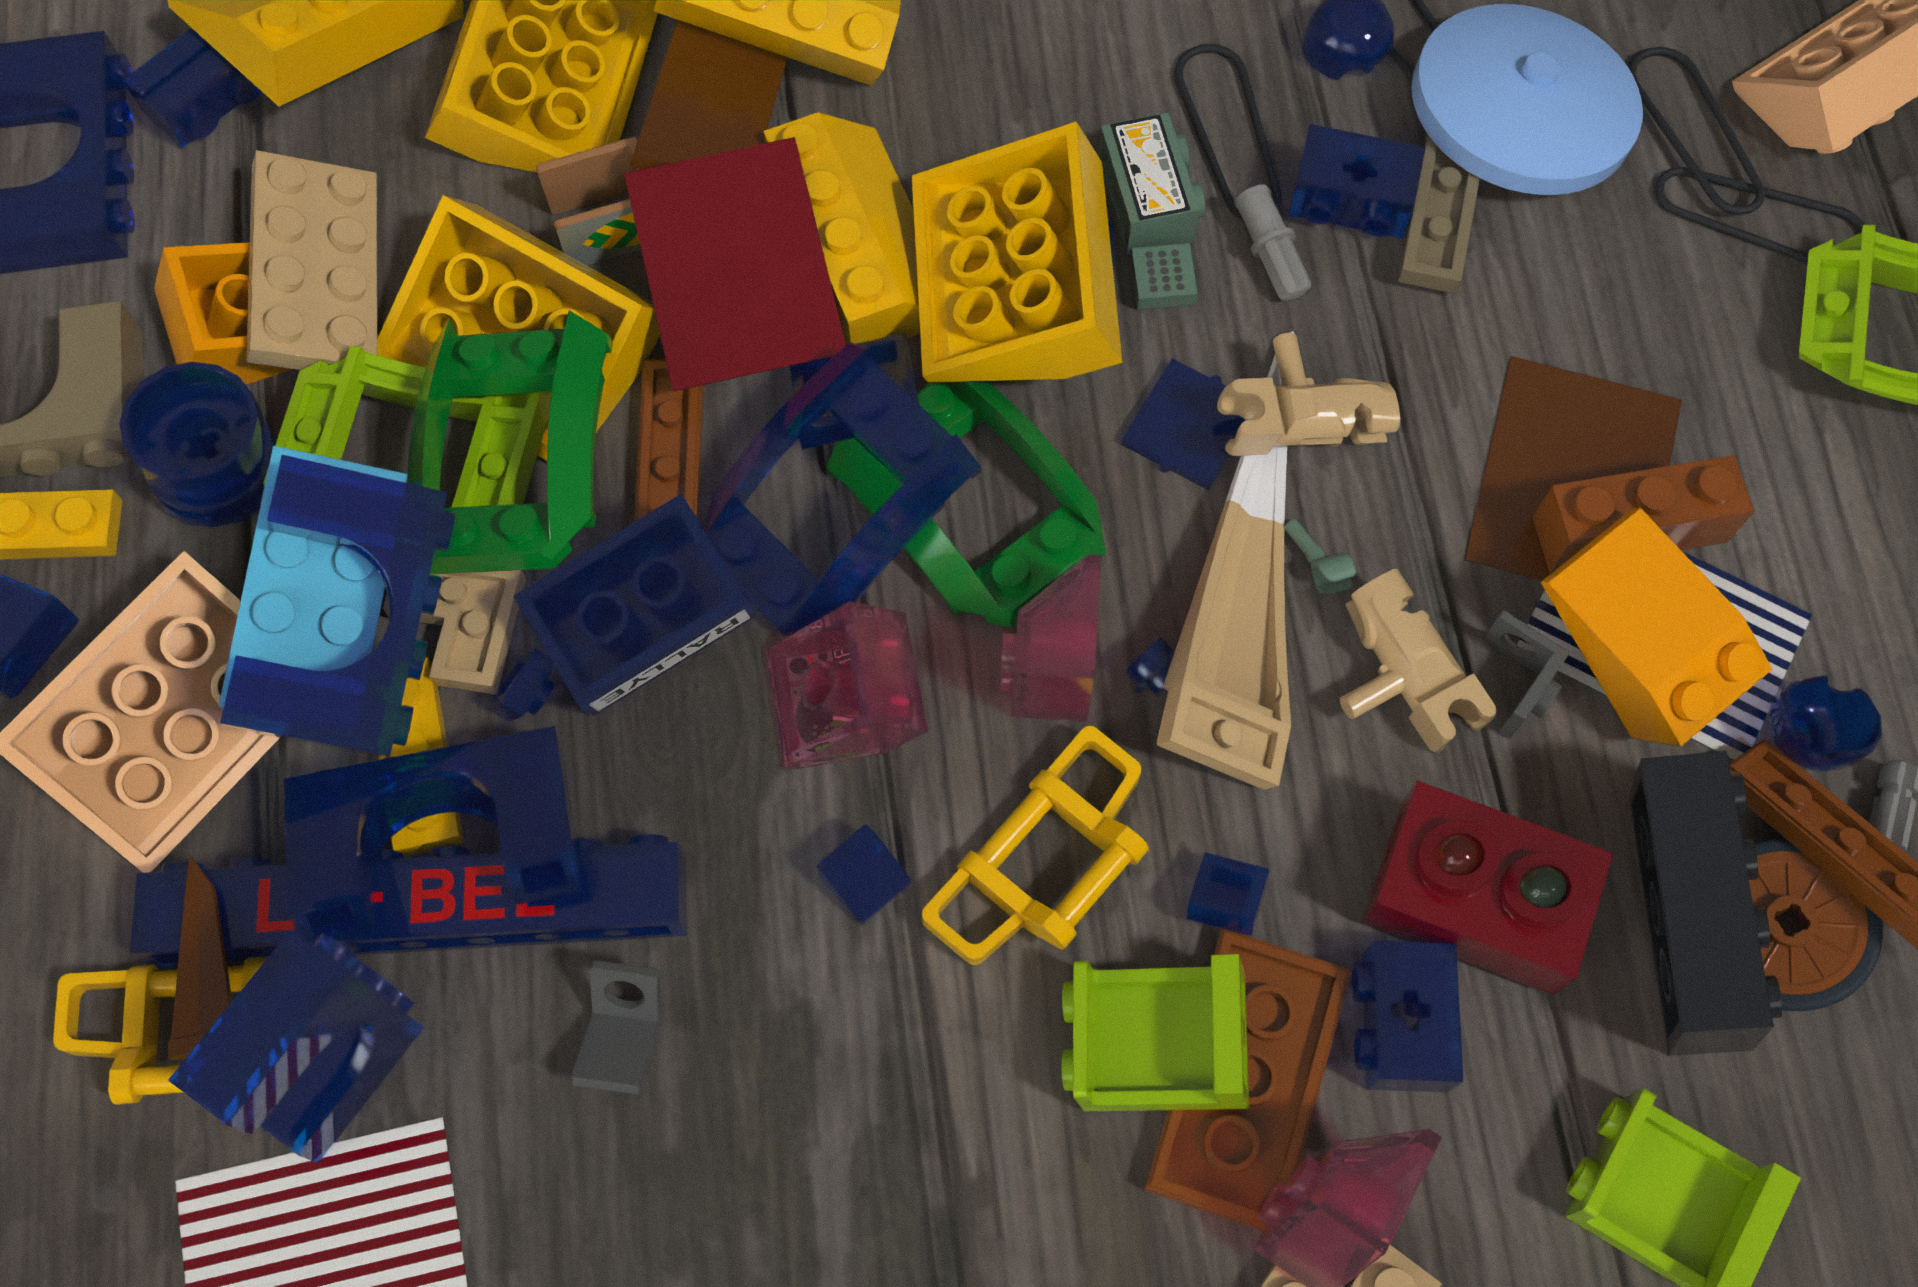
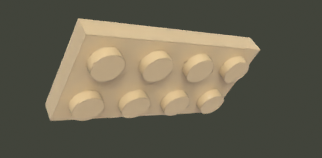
(310, 262)

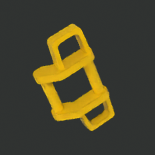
(1047, 792)
(135, 1060)

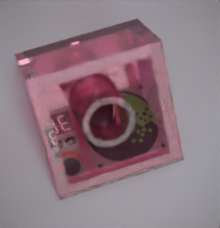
(1054, 652)
(846, 687)
(1344, 1207)

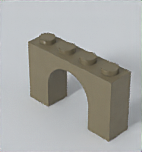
(82, 412)

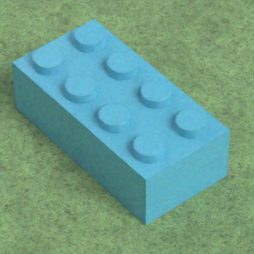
(305, 597)

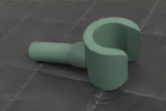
(1328, 573)

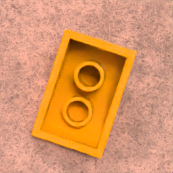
(206, 306)
(1655, 631)

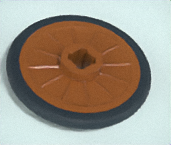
(1838, 934)

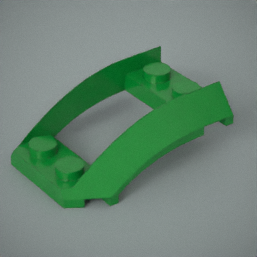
(537, 361)
(1029, 562)

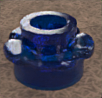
(1151, 667)

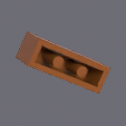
(1689, 502)

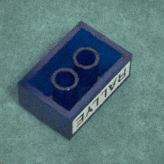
(635, 606)

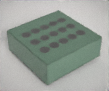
(1163, 276)

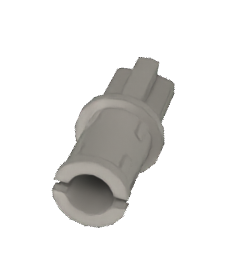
(1273, 242)

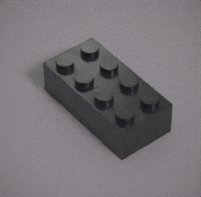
(1702, 905)

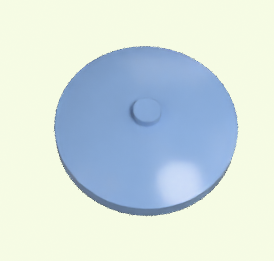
(1526, 99)

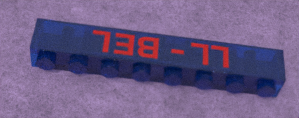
(433, 902)

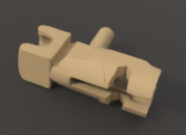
(1306, 411)
(1412, 664)

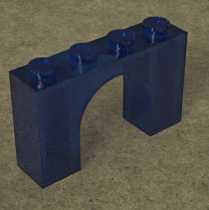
(84, 206)
(397, 533)
(348, 814)
(300, 1046)

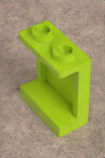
(1157, 1037)
(1678, 1197)

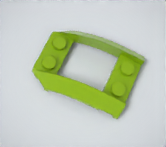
(1838, 309)
(501, 447)

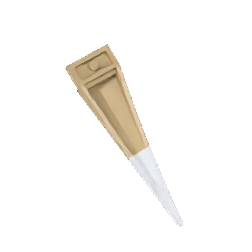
(1230, 663)

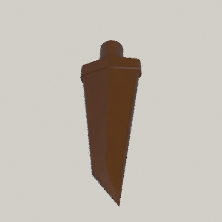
(202, 972)

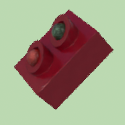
(1491, 885)

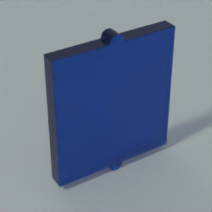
(1183, 426)

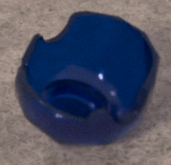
(1348, 36)
(1824, 725)

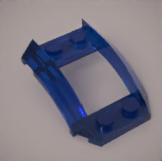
(896, 432)

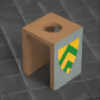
(585, 180)

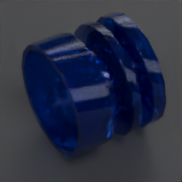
(199, 443)

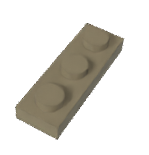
(1439, 223)

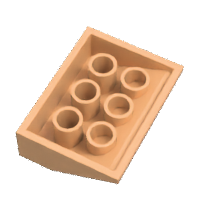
(136, 718)

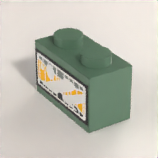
(1150, 182)

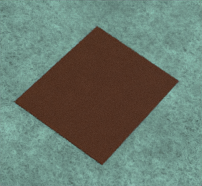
(1554, 432)

